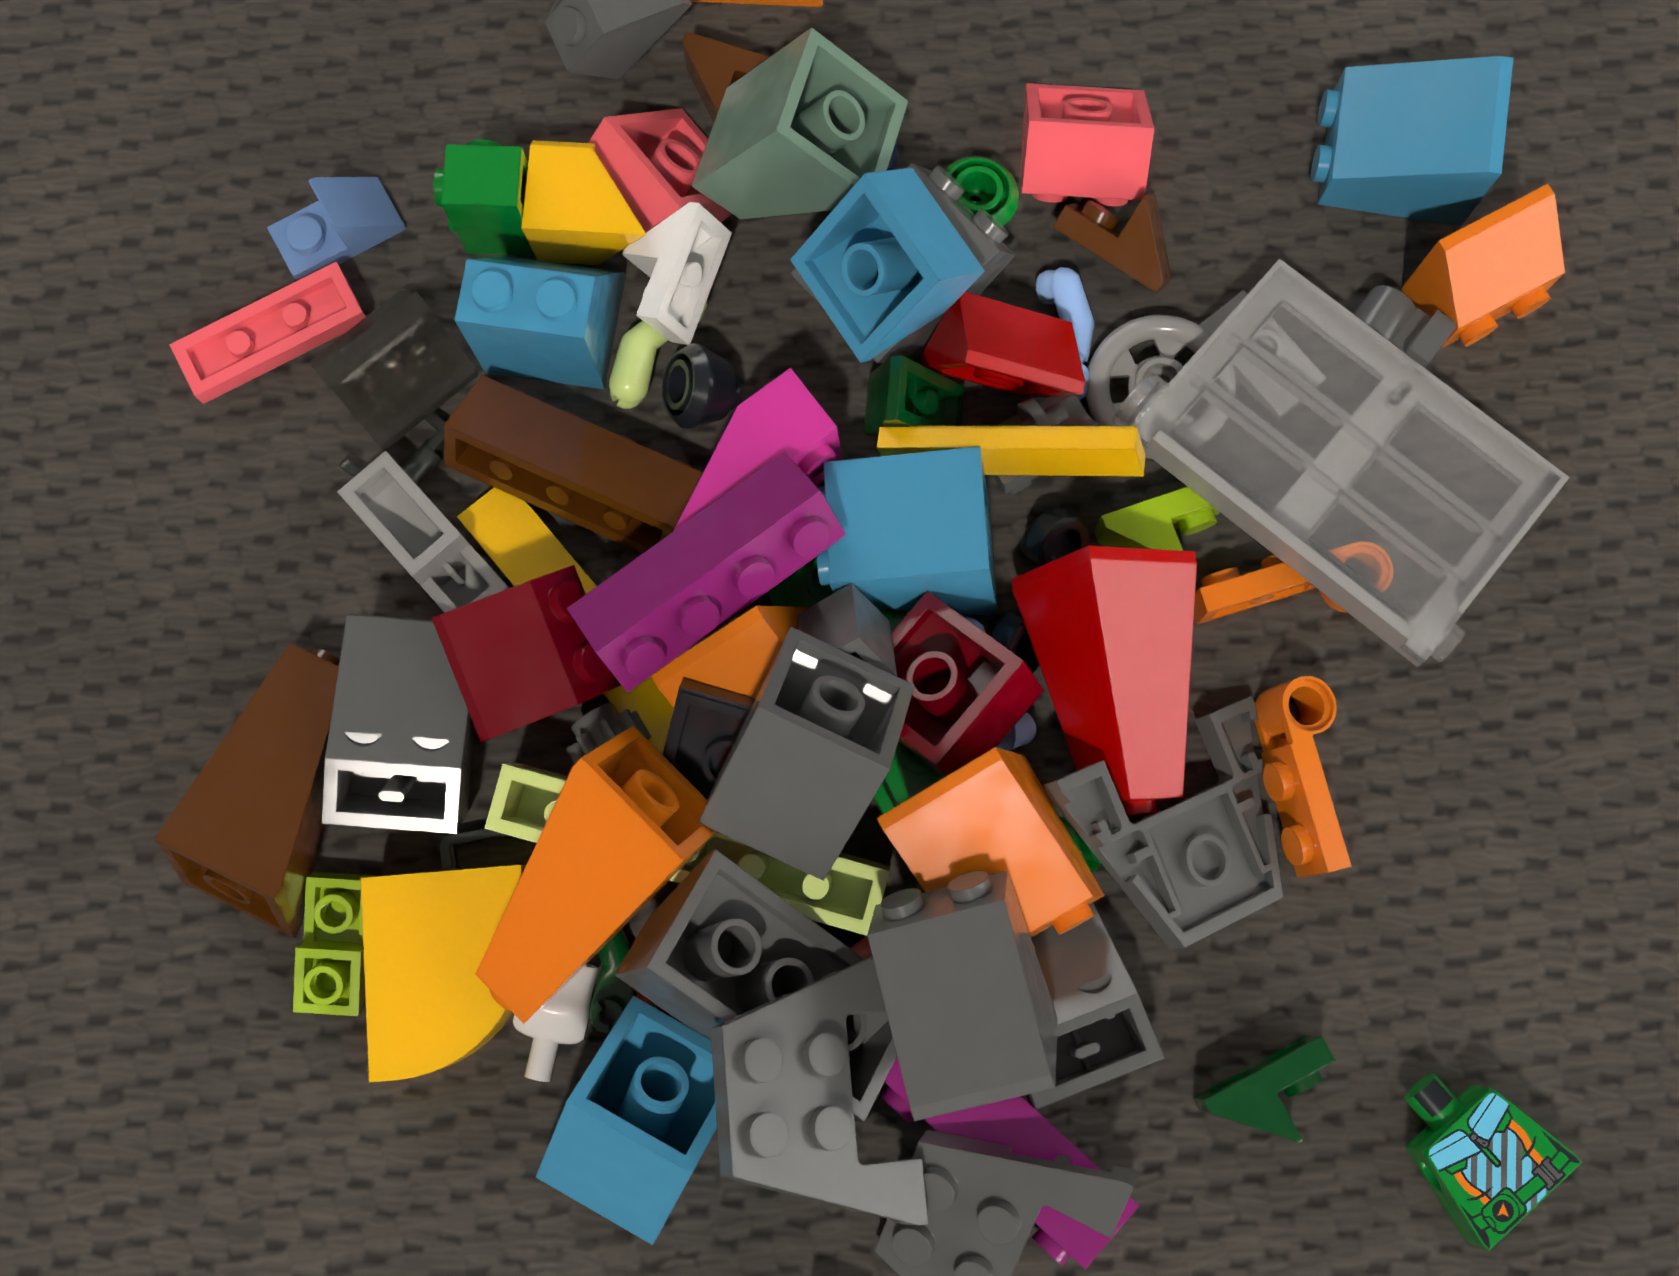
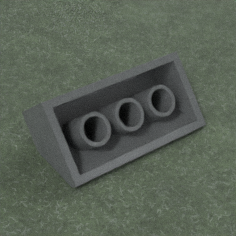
(734, 945)

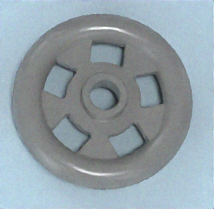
(1114, 360)

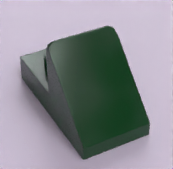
(910, 395)
(1252, 1093)

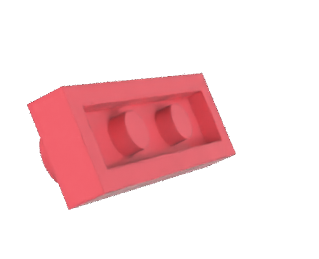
(268, 333)

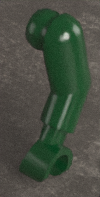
(610, 993)

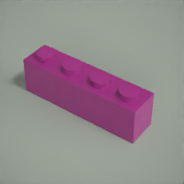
(706, 571)
(1029, 1134)

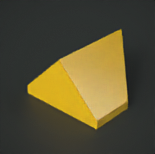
(574, 206)

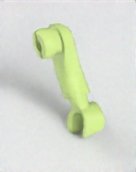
(635, 363)

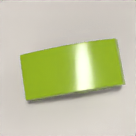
(331, 957)

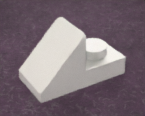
(682, 265)

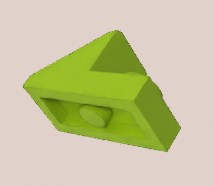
(1154, 521)

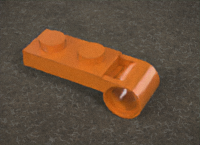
(1230, 593)
(1295, 774)

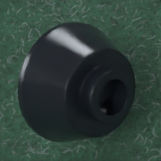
(699, 387)

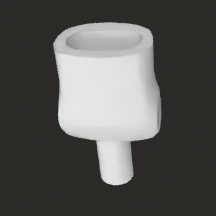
(558, 1022)

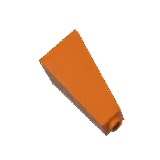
(603, 854)

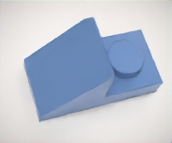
(342, 224)

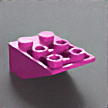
(763, 427)

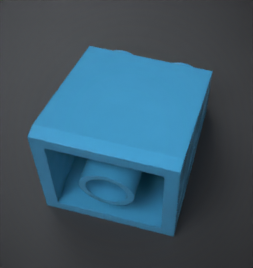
(1414, 137)
(540, 318)
(912, 530)
(636, 1122)

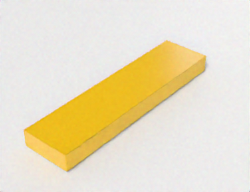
(1029, 448)

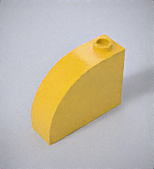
(421, 966)

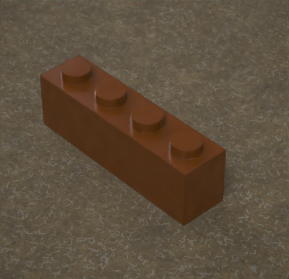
(567, 465)

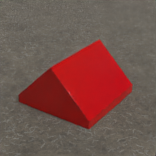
(1006, 349)

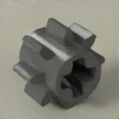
(601, 726)

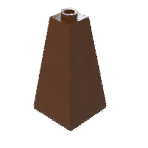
(256, 807)

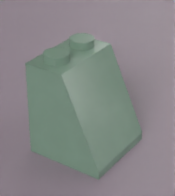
(798, 132)

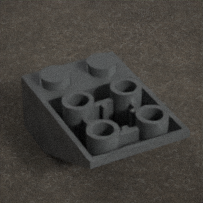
(397, 731)
(1097, 1009)

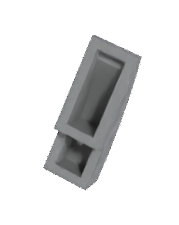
(419, 535)

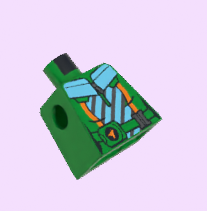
(1483, 1158)

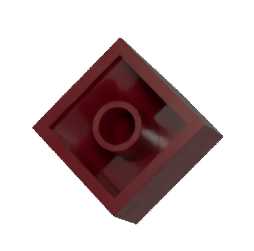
(522, 654)
(964, 688)

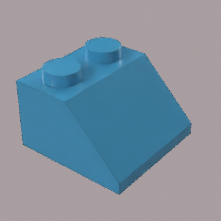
(885, 261)

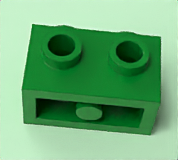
(484, 196)

